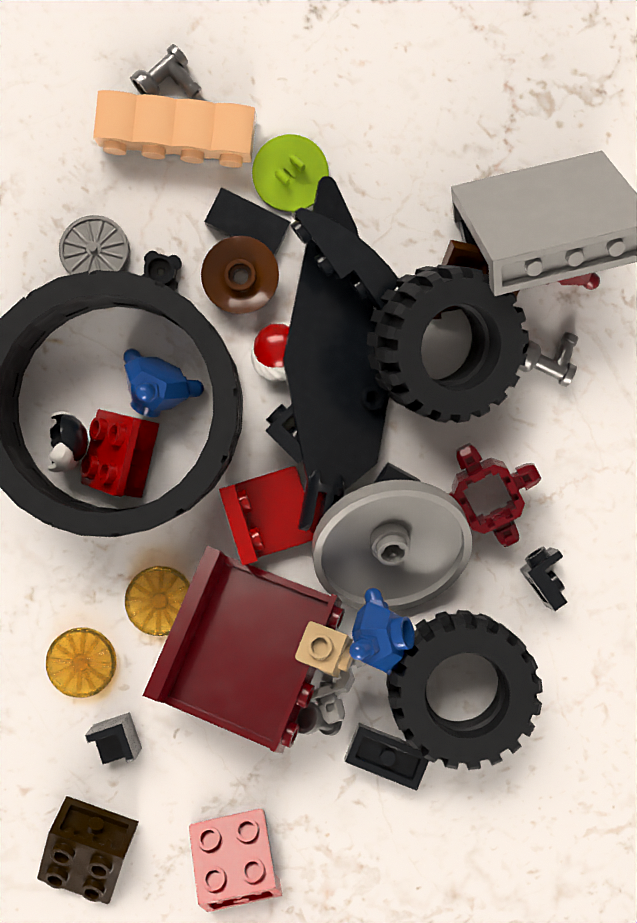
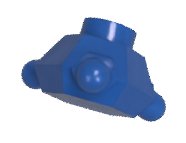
(156, 384)
(380, 634)

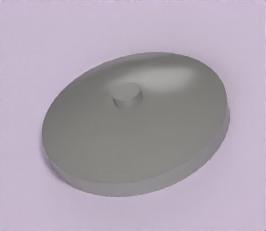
(392, 538)

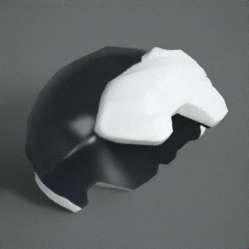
(68, 442)

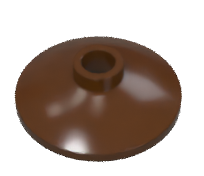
(236, 255)

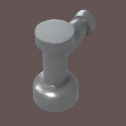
(171, 66)
(557, 367)
(312, 720)

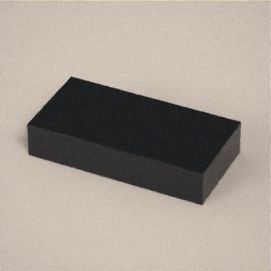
(241, 217)

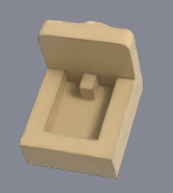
(325, 649)

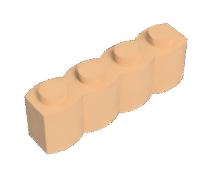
(174, 126)

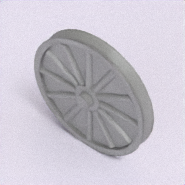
(93, 245)

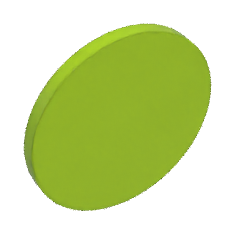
(289, 172)

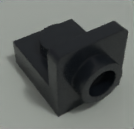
(286, 439)
(544, 583)

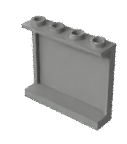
(550, 221)

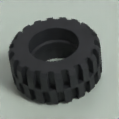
(493, 353)
(499, 724)

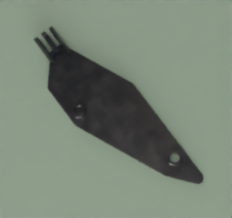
(329, 375)

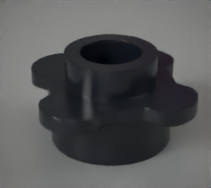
(170, 264)

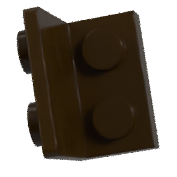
(86, 850)

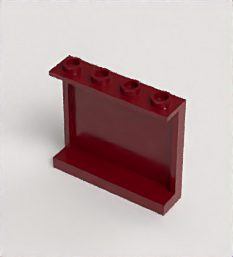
(237, 650)

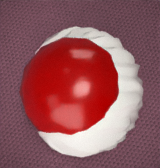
(269, 351)

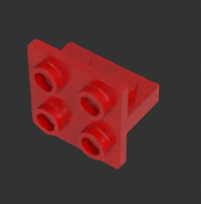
(118, 454)

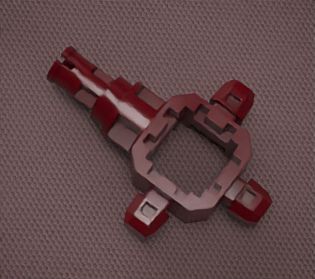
(501, 519)

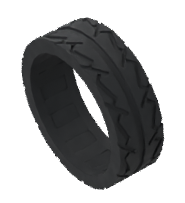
(24, 331)

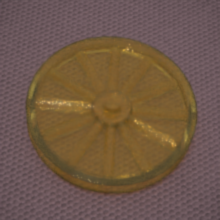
(155, 599)
(80, 662)

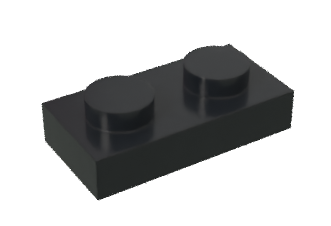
(386, 756)

